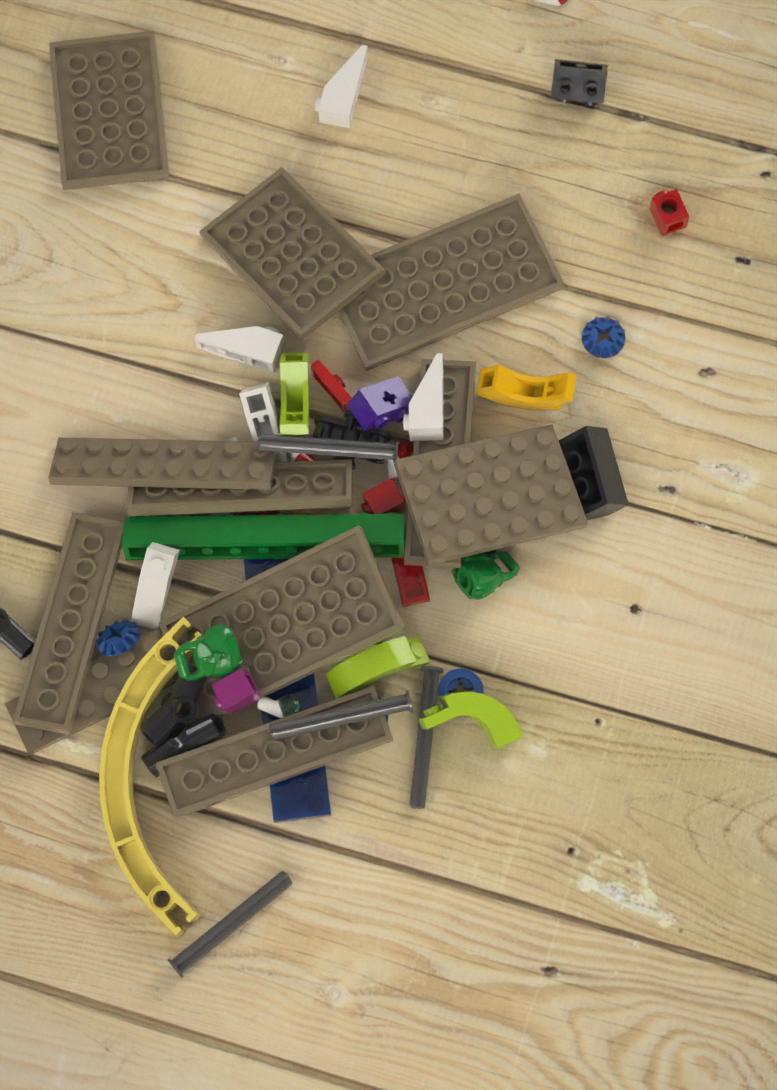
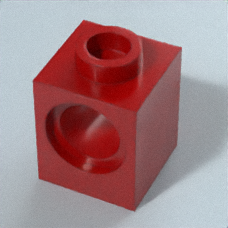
(669, 222)
(383, 499)

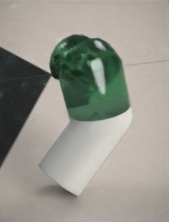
(280, 708)

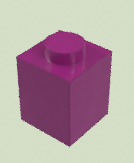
(236, 691)

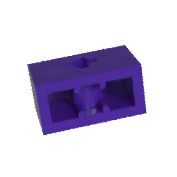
(381, 404)

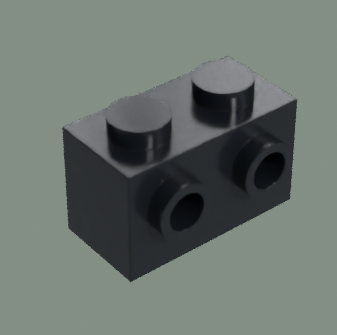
(579, 82)

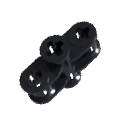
(343, 431)

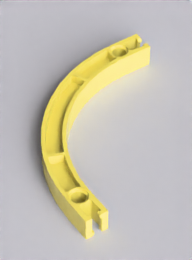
(117, 777)

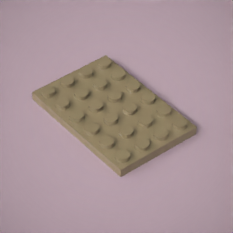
(108, 110)
(292, 253)
(490, 494)

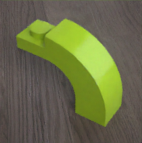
(294, 394)
(375, 664)
(493, 716)

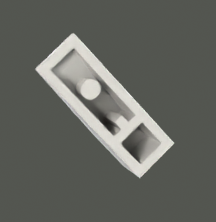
(342, 91)
(246, 345)
(426, 405)
(262, 413)
(154, 585)

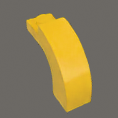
(524, 391)

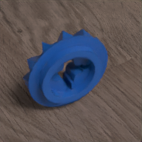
(604, 348)
(110, 645)
(468, 680)

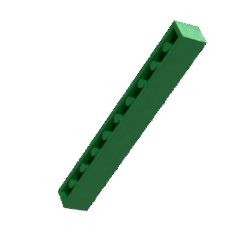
(259, 535)

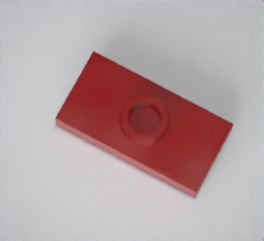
(331, 384)
(410, 583)

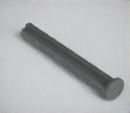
(328, 446)
(341, 716)
(424, 739)
(230, 923)

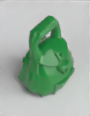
(482, 575)
(213, 652)

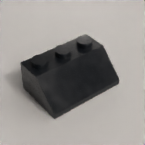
(594, 471)

